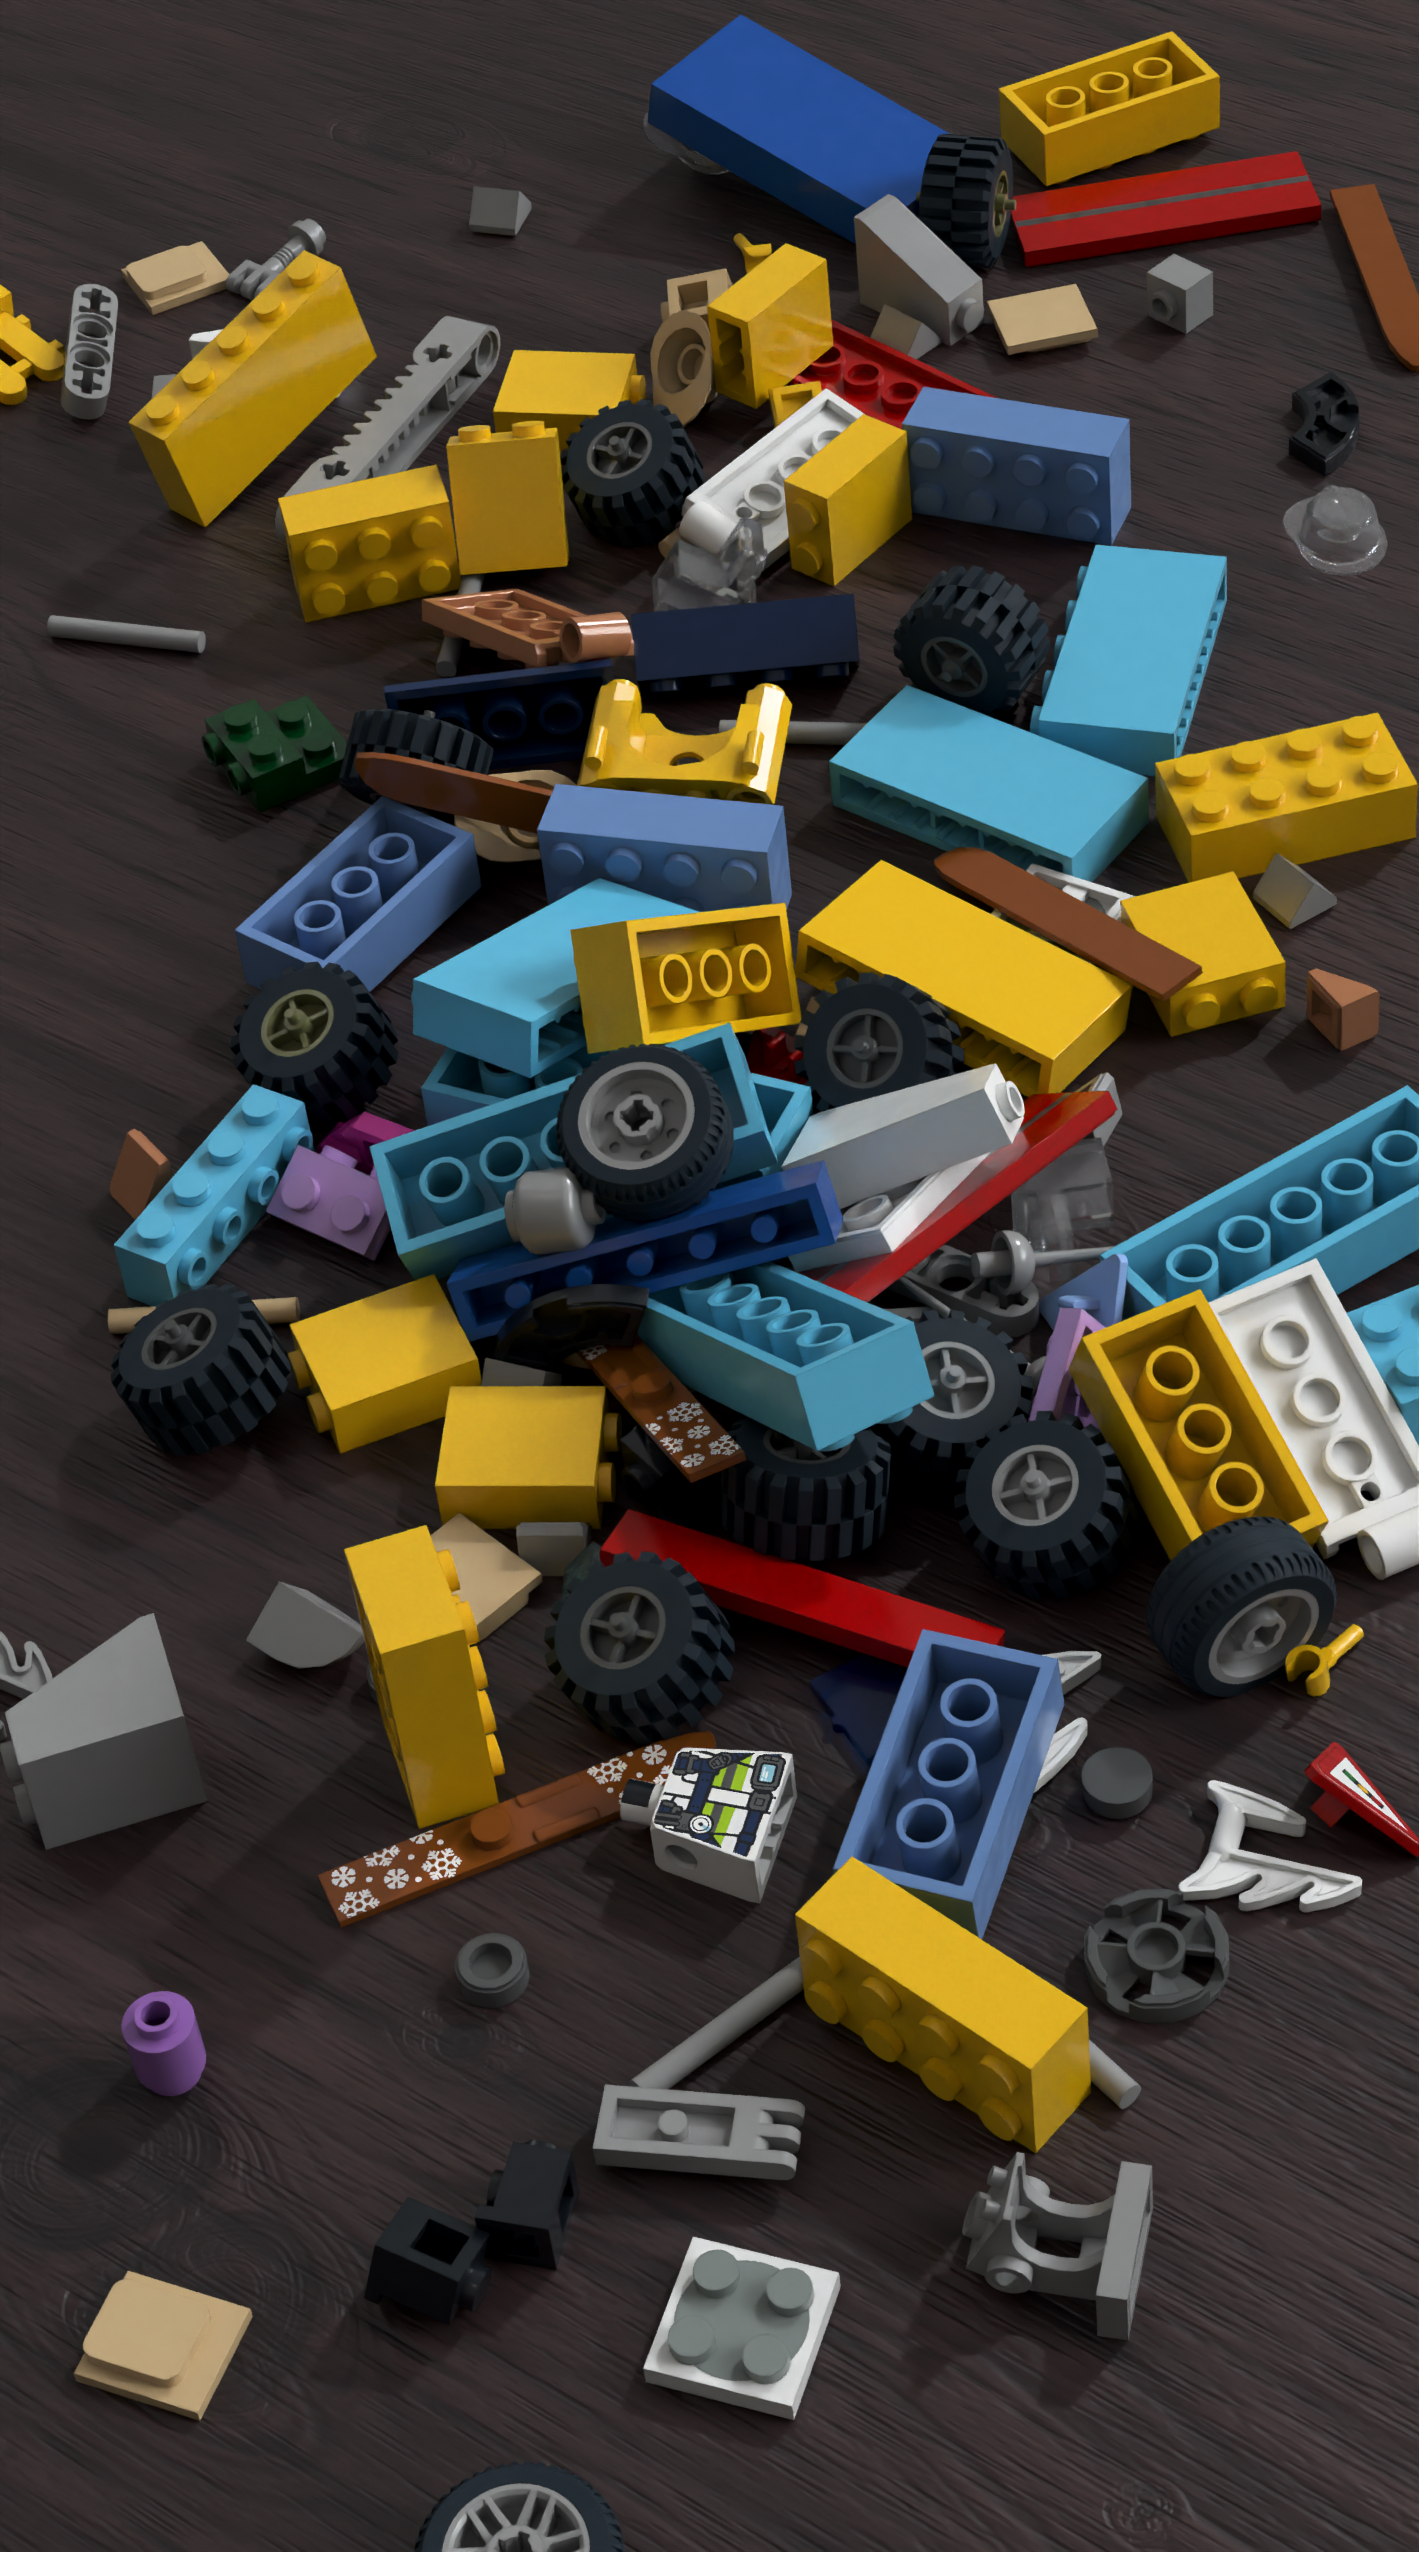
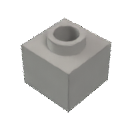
(1180, 293)

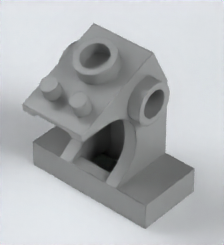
(1112, 2237)

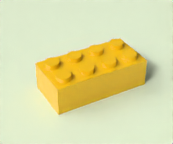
(1109, 108)
(1287, 795)
(685, 976)
(1190, 1425)
(427, 1674)
(944, 2005)

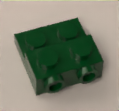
(274, 751)

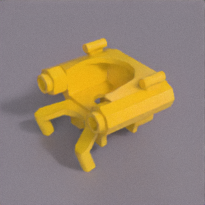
(641, 755)

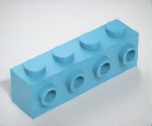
(212, 1198)

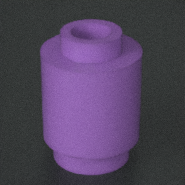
(164, 2042)

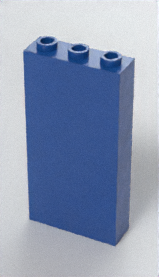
(793, 125)

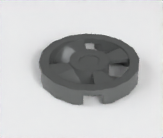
(1155, 1956)

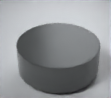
(1117, 1782)
(492, 1970)

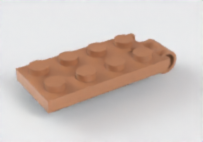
(529, 627)

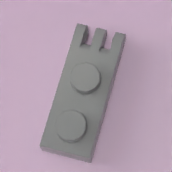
(698, 2132)

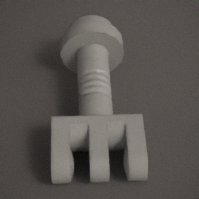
(251, 278)

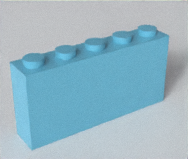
(1133, 655)
(987, 786)
(519, 990)

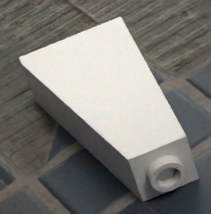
(910, 1132)

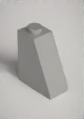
(915, 271)

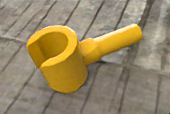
(752, 253)
(1320, 1660)

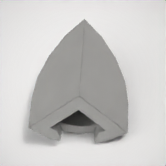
(304, 1629)

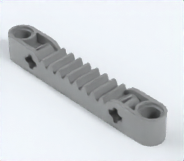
(444, 375)

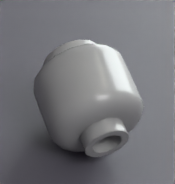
(551, 1212)

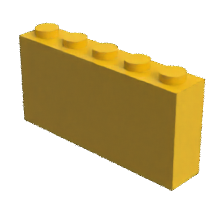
(253, 388)
(1005, 989)

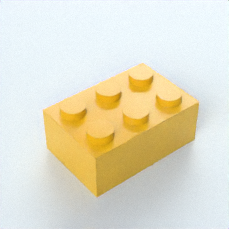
(370, 543)

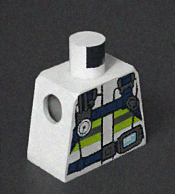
(717, 1816)

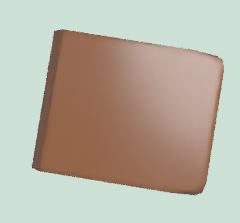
(1342, 1008)
(139, 1173)

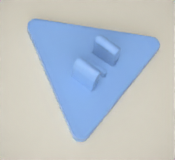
(1096, 1291)

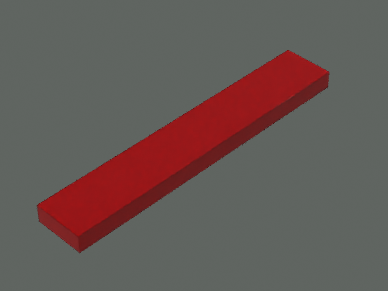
(794, 1593)

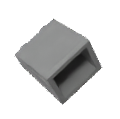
(103, 1742)

